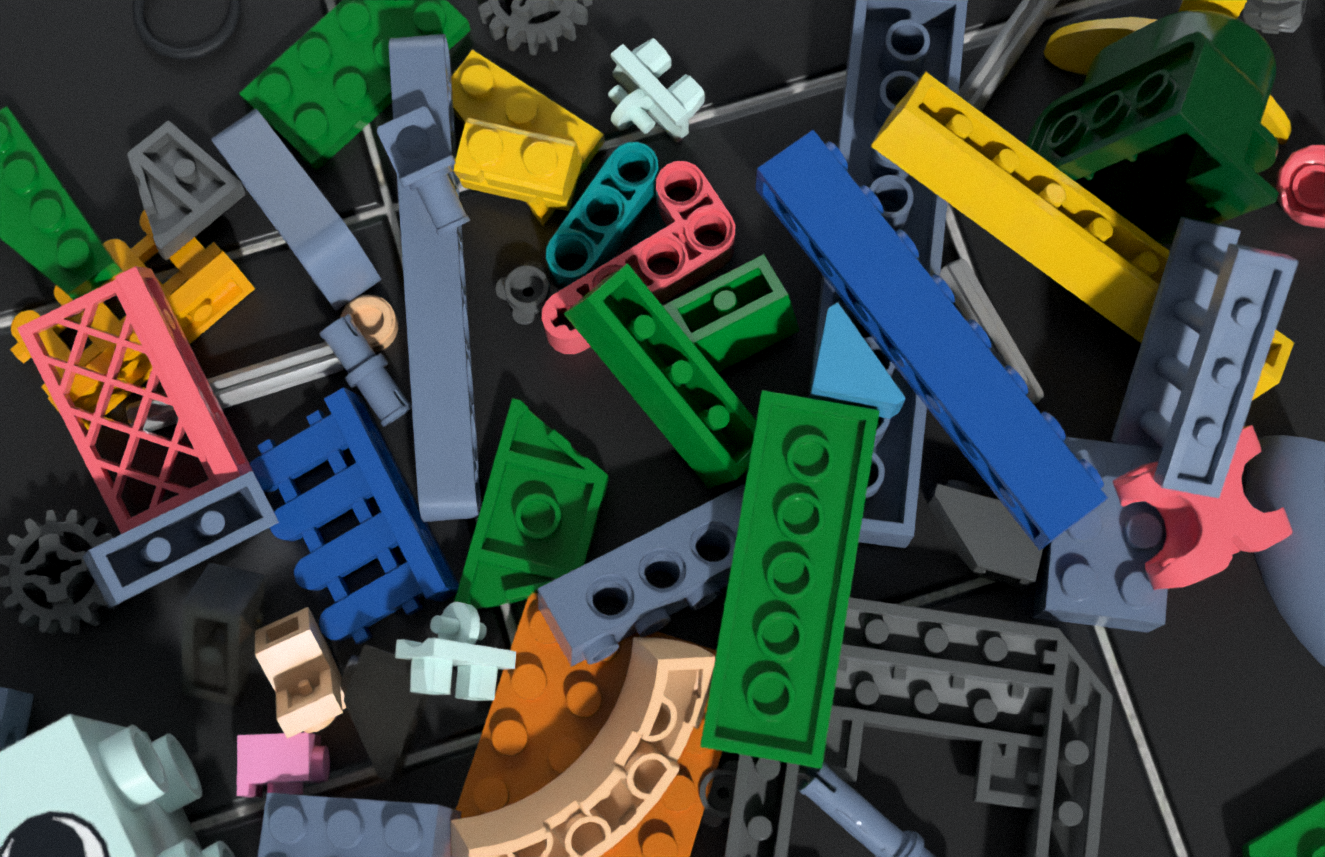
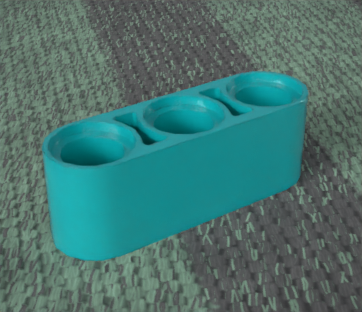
(605, 193)

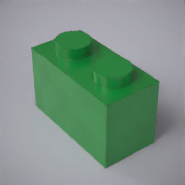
(736, 314)

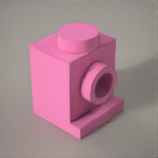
(280, 763)

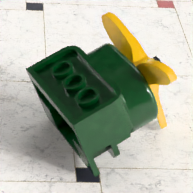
(1167, 115)

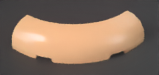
(616, 775)

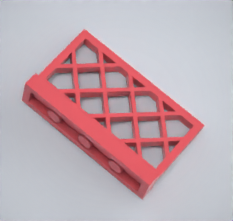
(179, 374)

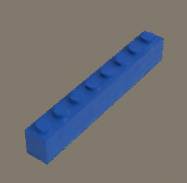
(929, 340)

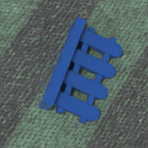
(375, 537)

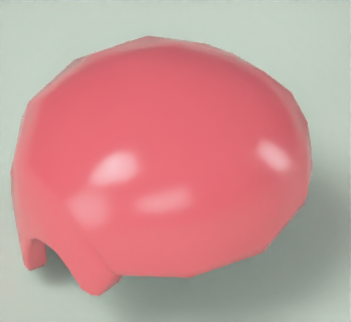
(1303, 186)

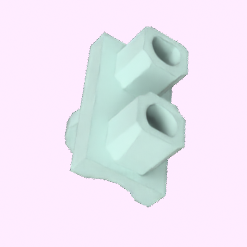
(638, 75)
(455, 647)

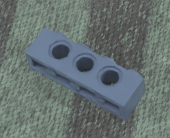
(622, 574)

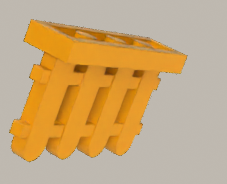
(197, 294)

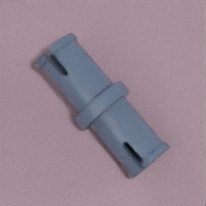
(366, 370)

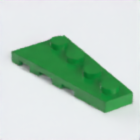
(43, 218)

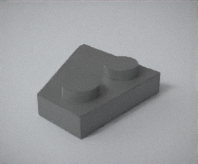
(180, 187)

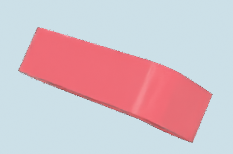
(676, 242)

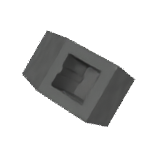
(985, 535)

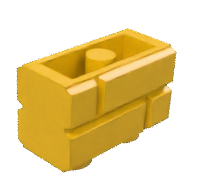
(518, 164)

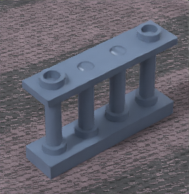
(1203, 354)

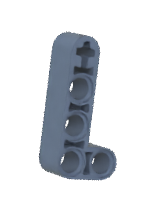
(297, 209)

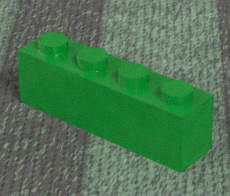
(666, 376)

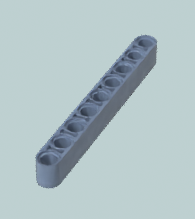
(435, 297)

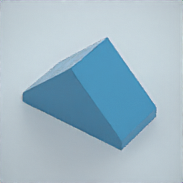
(850, 370)

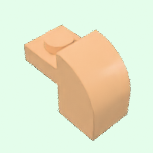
(300, 673)

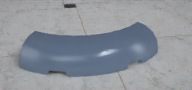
(1293, 477)

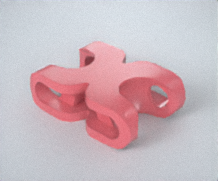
(1201, 528)

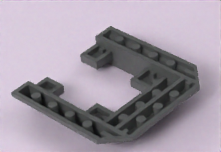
(961, 679)

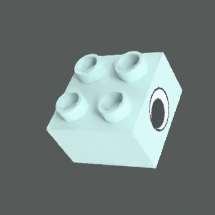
(98, 794)

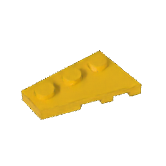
(497, 97)

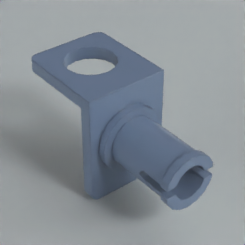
(426, 173)

